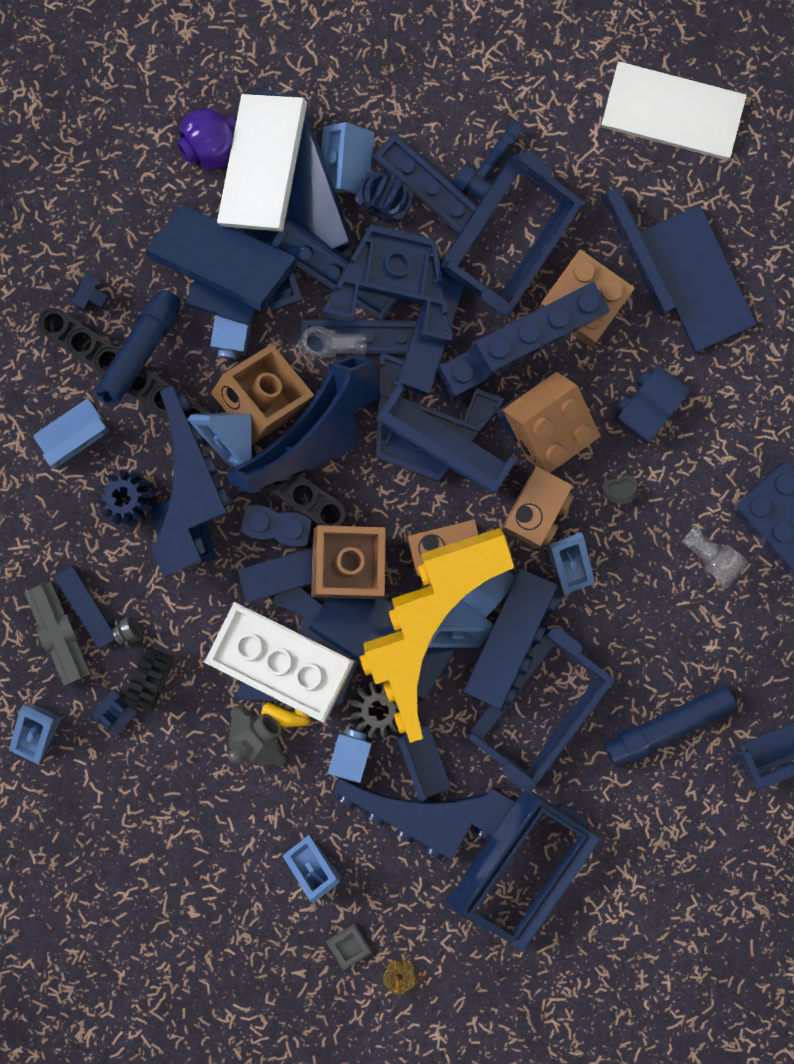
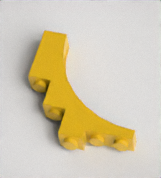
(452, 574)

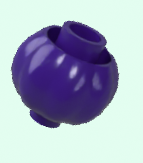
(206, 138)

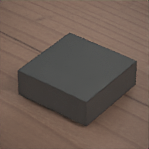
(349, 946)

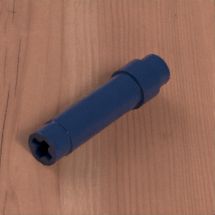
(152, 325)
(639, 741)

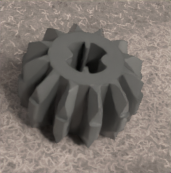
(372, 719)

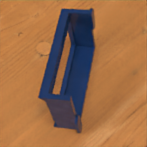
(540, 175)
(443, 442)
(568, 727)
(765, 754)
(500, 851)

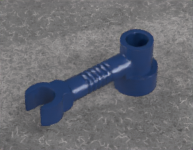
(475, 179)

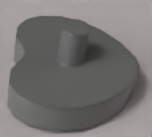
(620, 490)

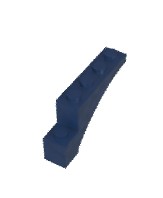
(519, 341)
(321, 431)
(194, 493)
(434, 823)

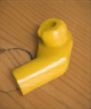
(284, 717)

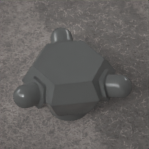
(254, 739)

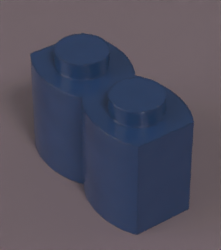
(652, 405)
(267, 525)

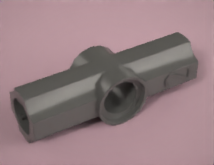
(57, 633)

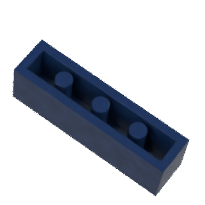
(512, 640)

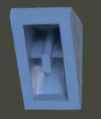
(227, 435)
(571, 563)
(490, 593)
(462, 629)
(33, 732)
(312, 869)

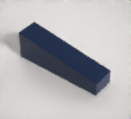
(85, 606)

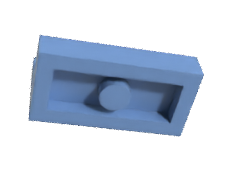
(347, 155)
(71, 433)

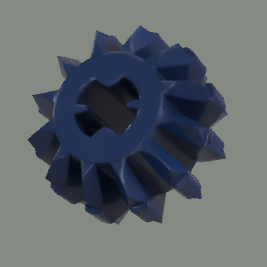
(384, 196)
(134, 488)

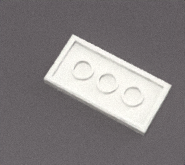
(673, 111)
(262, 162)
(279, 662)

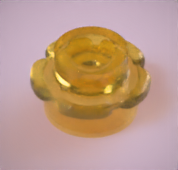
(399, 986)

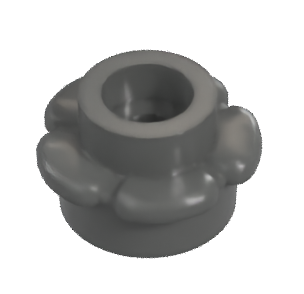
(124, 634)

